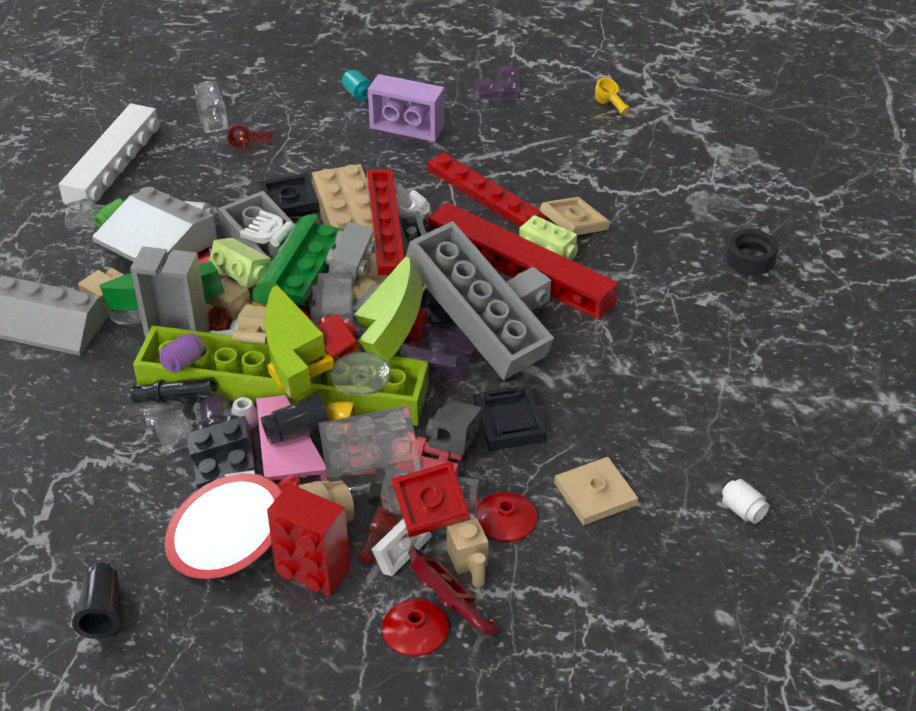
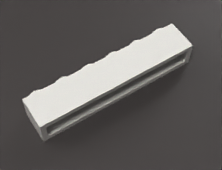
(110, 154)

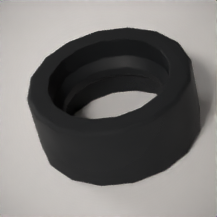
(748, 263)

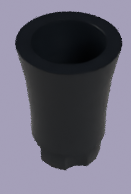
(295, 419)
(98, 603)

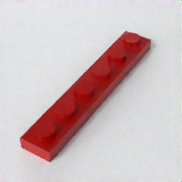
(483, 190)
(385, 220)

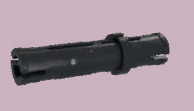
(162, 391)

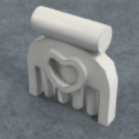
(270, 229)

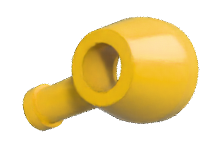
(606, 91)
(340, 410)

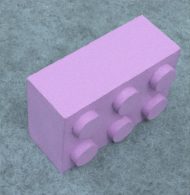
(406, 107)

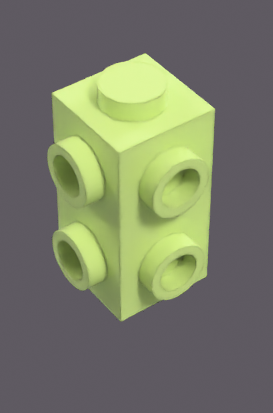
(550, 237)
(238, 261)

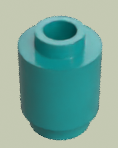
(356, 84)

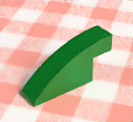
(121, 294)

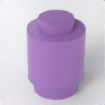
(181, 352)

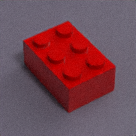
(309, 539)

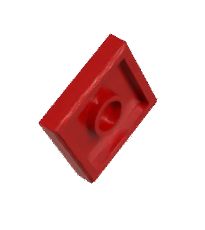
(430, 499)

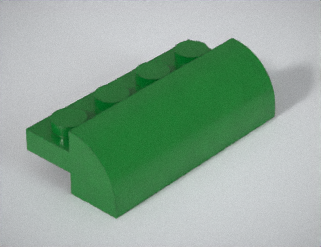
(298, 261)

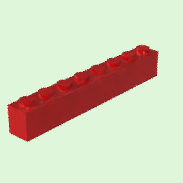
(514, 255)

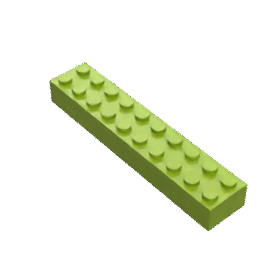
(243, 372)

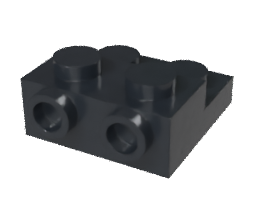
(222, 449)

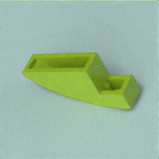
(391, 311)
(291, 342)

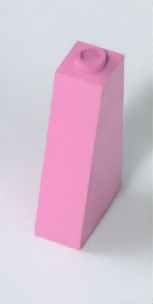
(288, 458)

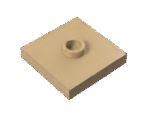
(575, 215)
(595, 490)

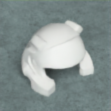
(411, 202)

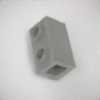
(351, 250)
(531, 288)

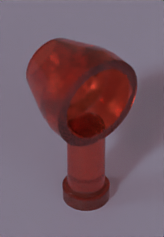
(243, 139)
(219, 319)
(381, 525)

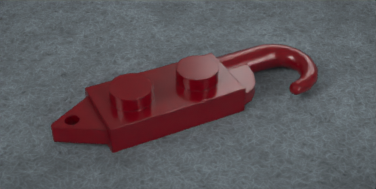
(450, 591)

